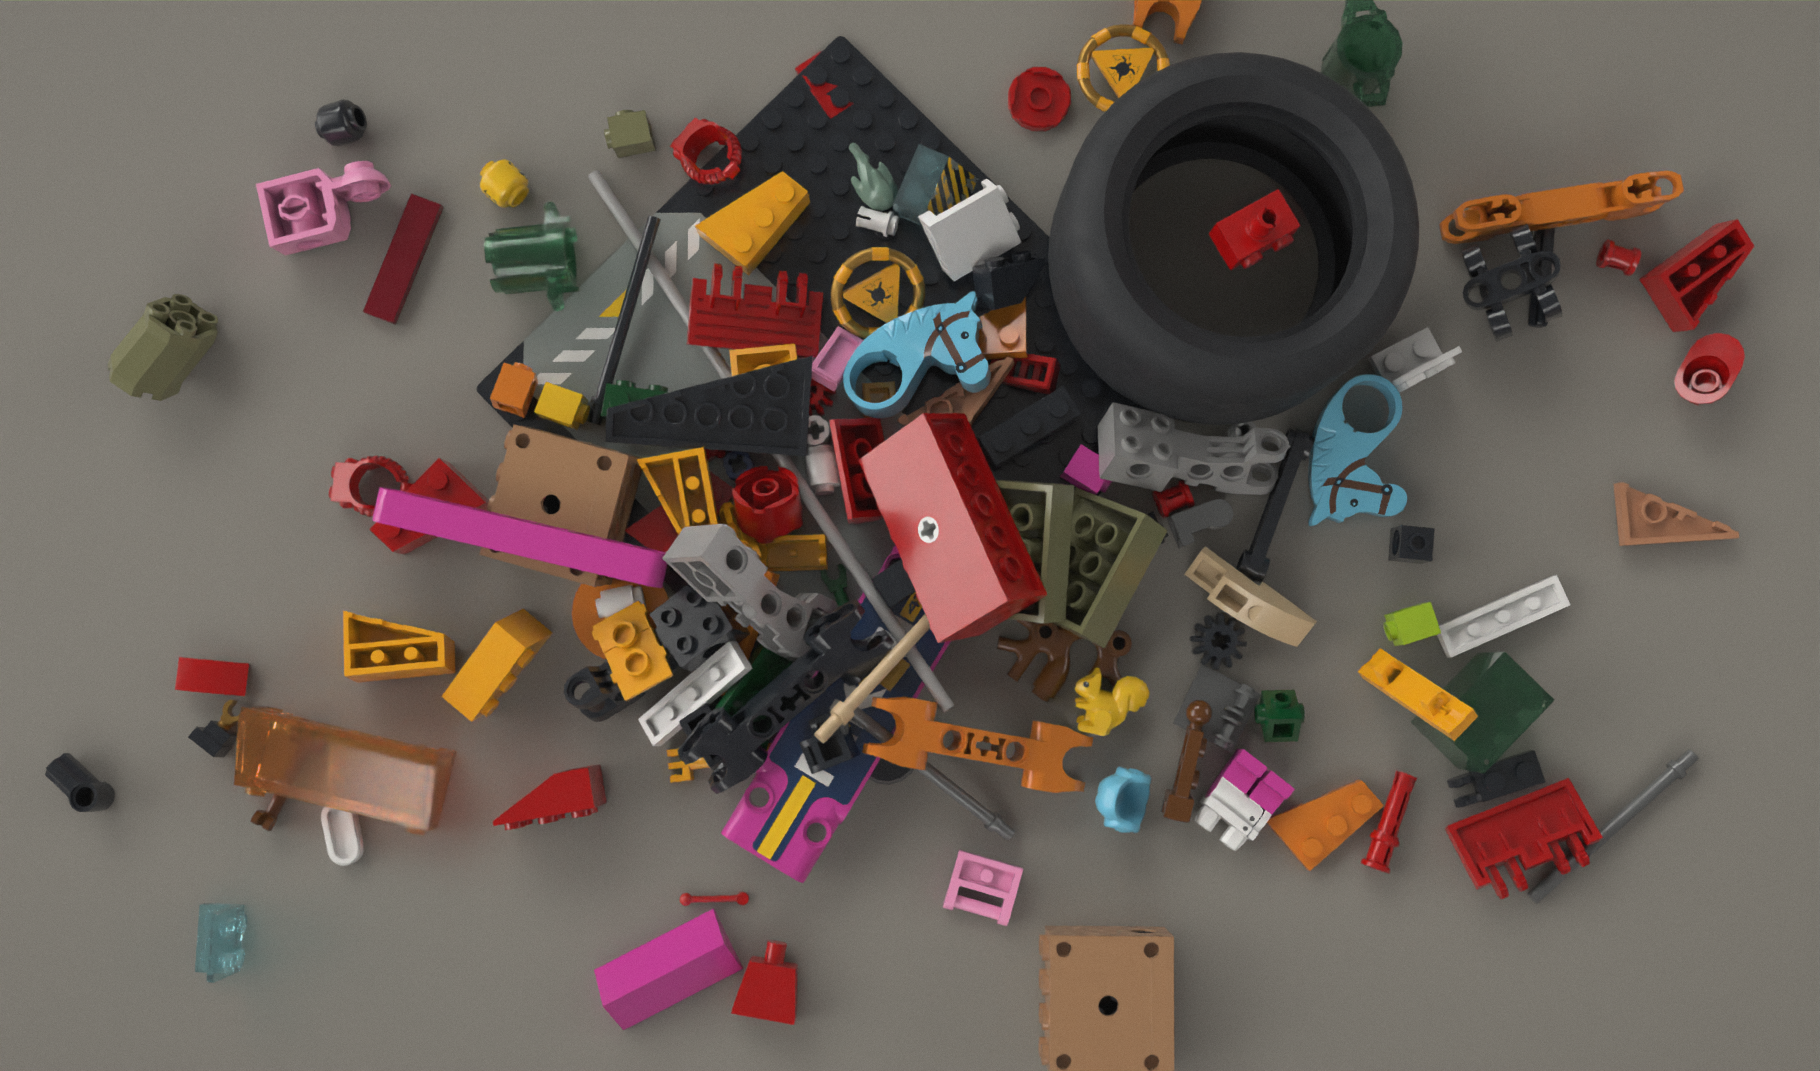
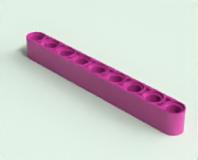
(520, 537)

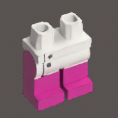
(1243, 798)

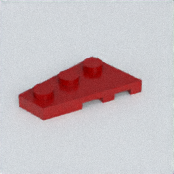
(656, 529)

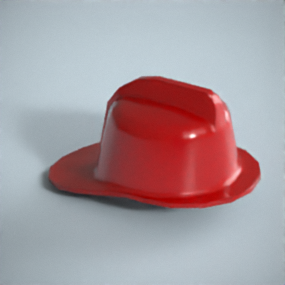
(1709, 369)

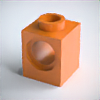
(514, 389)

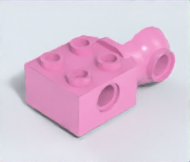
(312, 206)

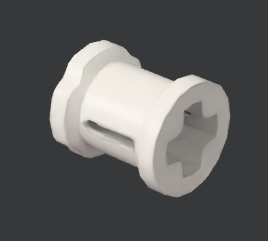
(824, 437)

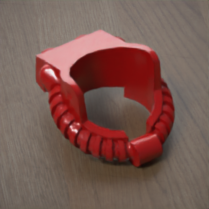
(694, 139)
(348, 475)

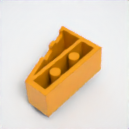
(755, 221)
(683, 487)
(496, 664)

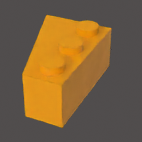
(393, 651)

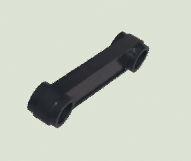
(1254, 562)

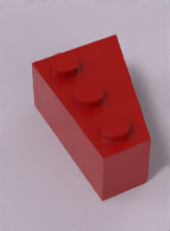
(1695, 274)
(438, 482)

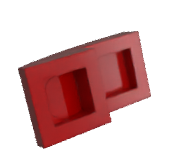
(212, 676)

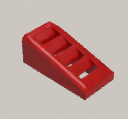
(1040, 362)

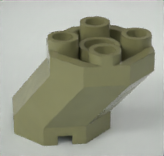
(162, 348)

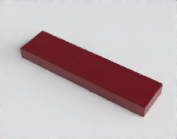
(403, 259)

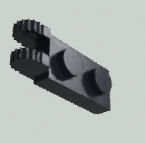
(1501, 779)

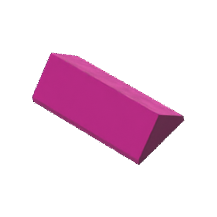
(666, 970)

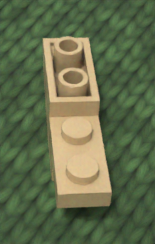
(1247, 602)

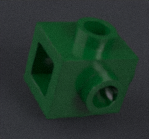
(1279, 715)

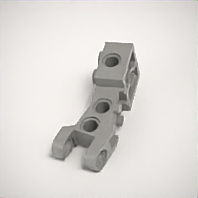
(1147, 451)
(731, 573)

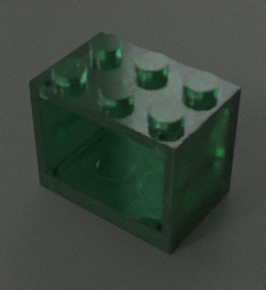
(1505, 706)

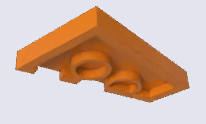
(1325, 822)

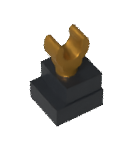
(217, 736)

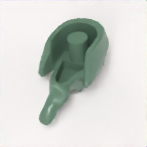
(876, 185)

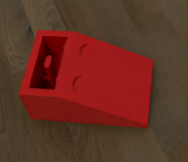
(564, 792)

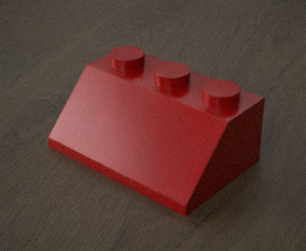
(851, 442)

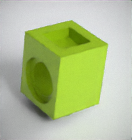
(1411, 624)

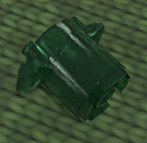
(1364, 53)
(535, 258)

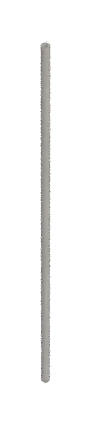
(784, 461)

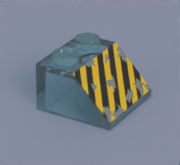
(932, 184)

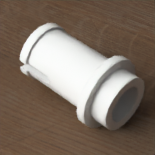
(879, 221)

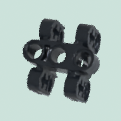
(1531, 281)

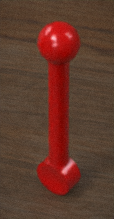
(741, 898)

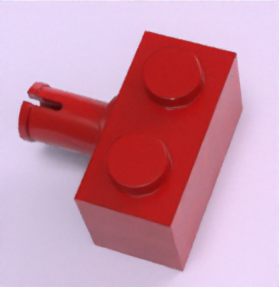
(1254, 230)

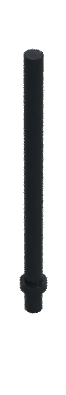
(625, 316)

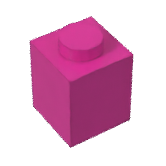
(1084, 471)

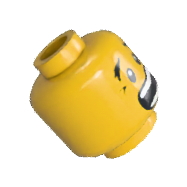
(504, 183)

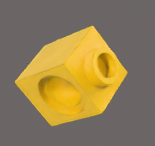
(562, 406)

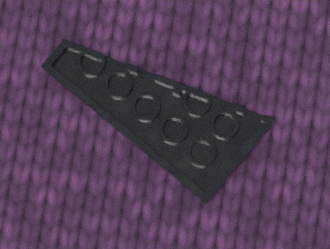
(740, 413)

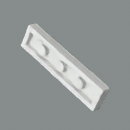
(1502, 616)
(696, 690)

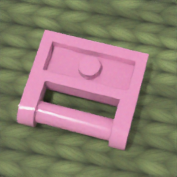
(987, 877)

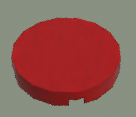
(1039, 99)

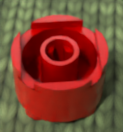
(767, 503)

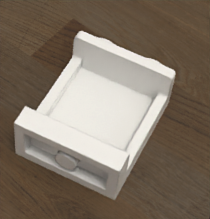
(972, 231)

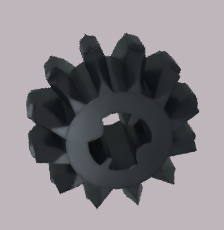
(1219, 628)

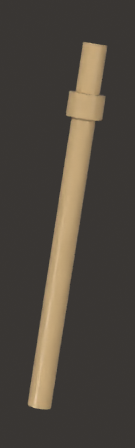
(843, 711)

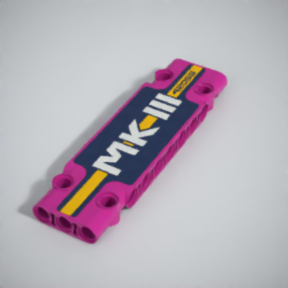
(799, 798)

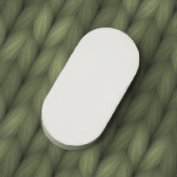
(342, 836)

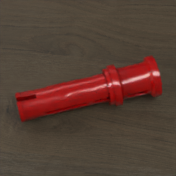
(1385, 837)

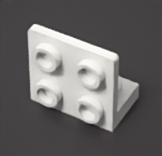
(1411, 358)

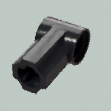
(77, 784)

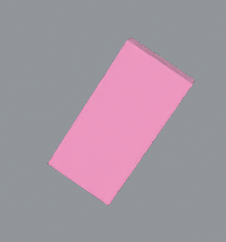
(833, 358)

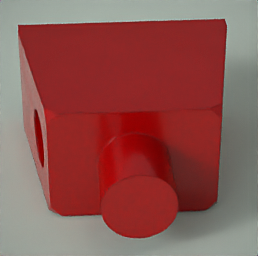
(769, 987)

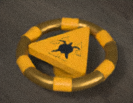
(1120, 66)
(878, 292)

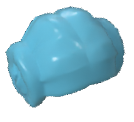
(1124, 799)

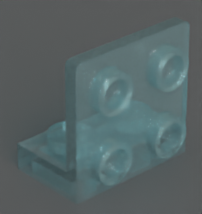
(220, 940)

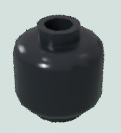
(340, 122)

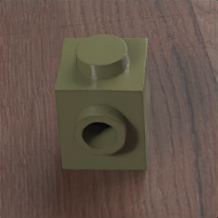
(629, 133)

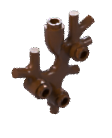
(1057, 649)

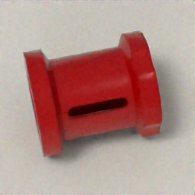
(1618, 257)
(1173, 499)

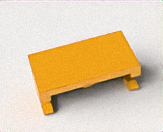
(795, 553)

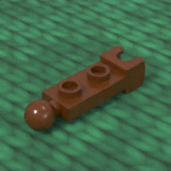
(1178, 801)

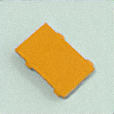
(632, 650)

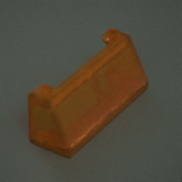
(341, 768)

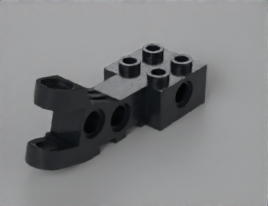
(687, 630)

